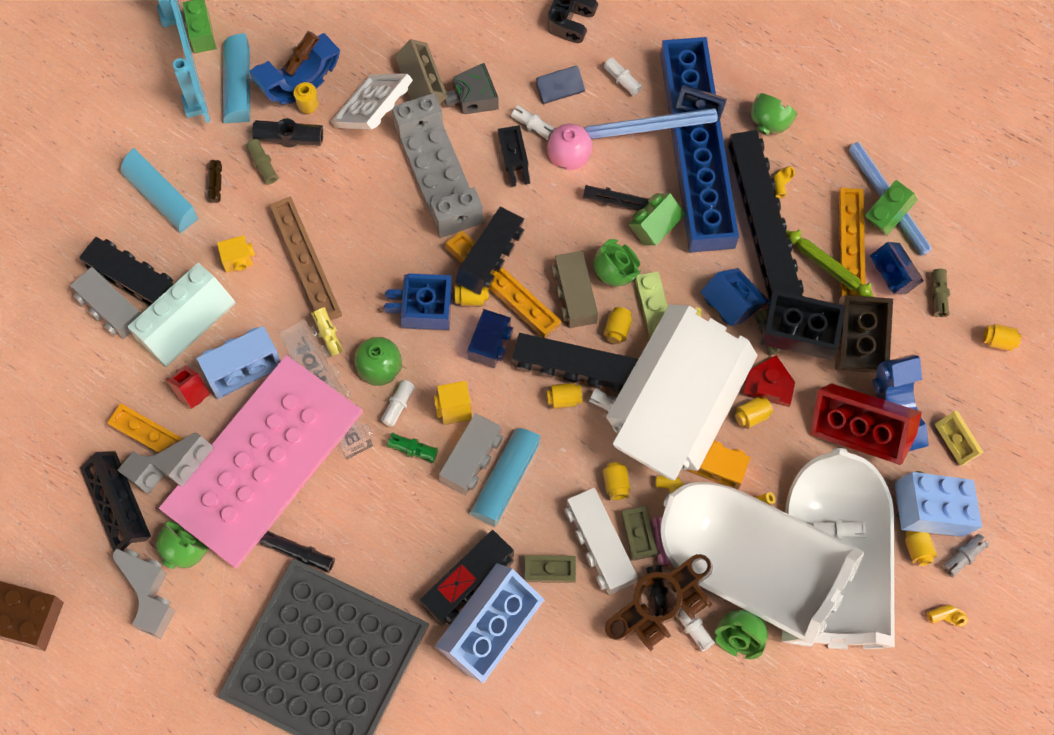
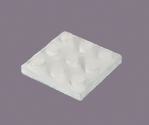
(372, 101)

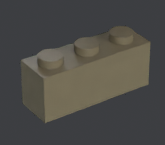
(418, 63)
(574, 289)

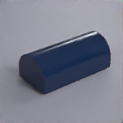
(695, 99)

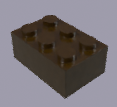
(864, 333)

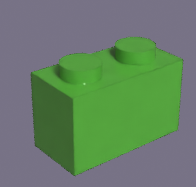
(199, 25)
(891, 207)
(656, 218)

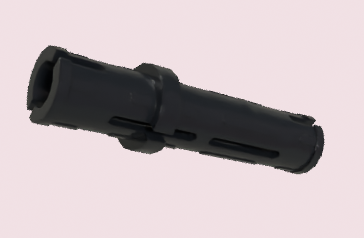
(591, 193)
(305, 554)

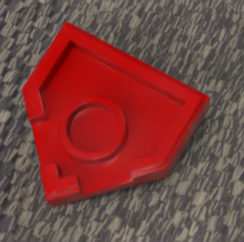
(770, 381)

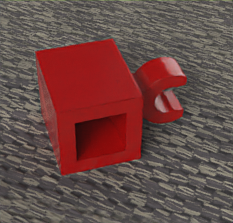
(188, 387)

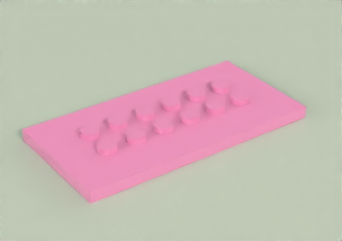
(261, 461)

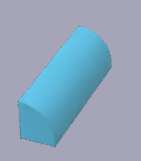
(236, 79)
(158, 191)
(506, 476)

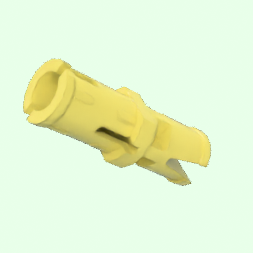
(327, 331)

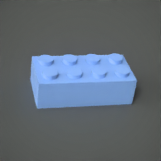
(489, 622)

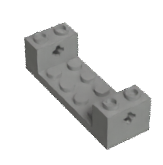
(436, 166)

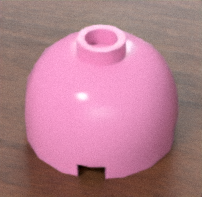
(569, 146)

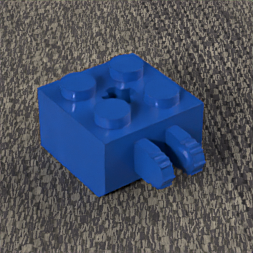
(414, 310)

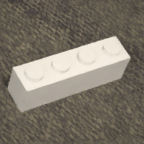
(601, 541)

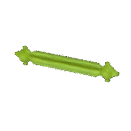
(829, 264)

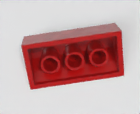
(865, 423)

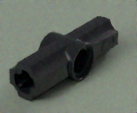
(300, 133)

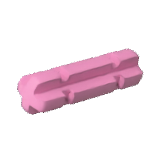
(662, 557)

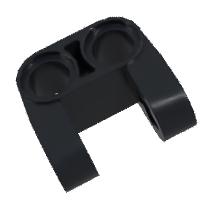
(566, 27)

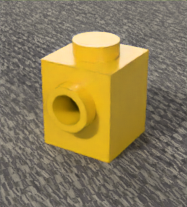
(236, 253)

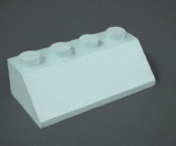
(181, 314)

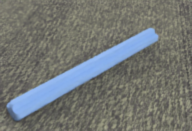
(652, 123)
(881, 185)

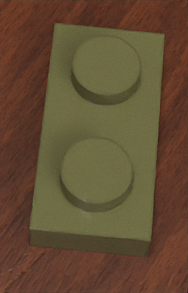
(639, 533)
(550, 569)

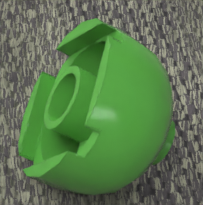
(771, 115)
(616, 264)
(377, 361)
(179, 547)
(742, 633)

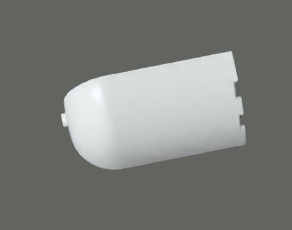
(852, 491)
(759, 556)

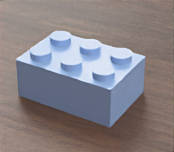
(239, 361)
(937, 504)

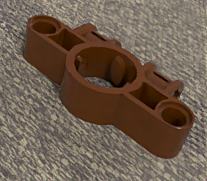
(636, 616)

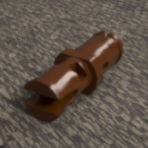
(301, 52)

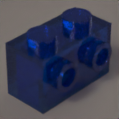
(896, 268)
(490, 338)

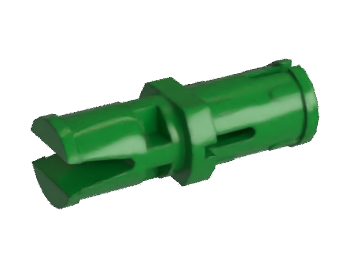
(412, 447)

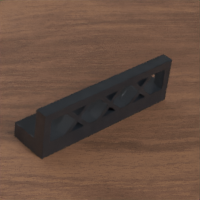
(118, 497)

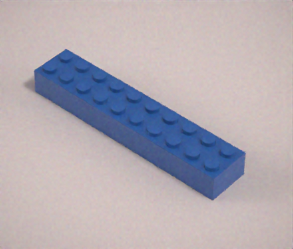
(699, 151)

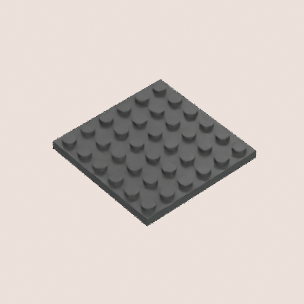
(323, 657)

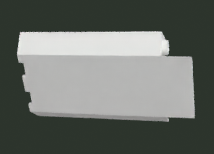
(680, 392)

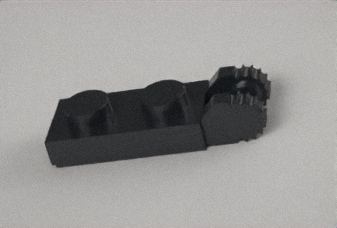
(514, 153)

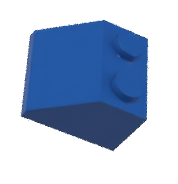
(733, 296)

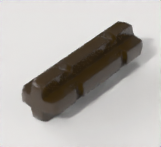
(214, 181)

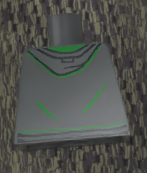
(473, 91)

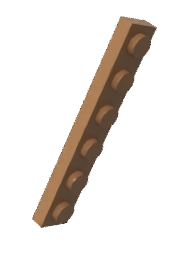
(304, 257)

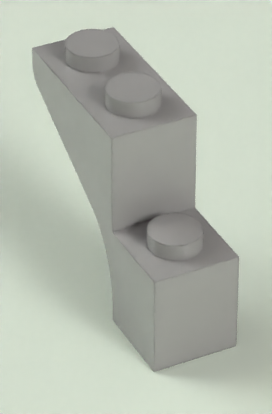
(175, 462)
(146, 580)

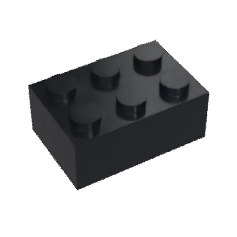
(803, 325)

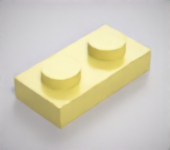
(958, 438)

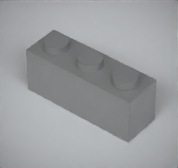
(104, 302)
(471, 454)

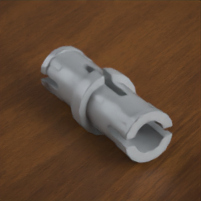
(965, 555)

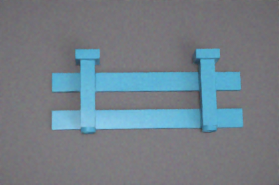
(185, 69)

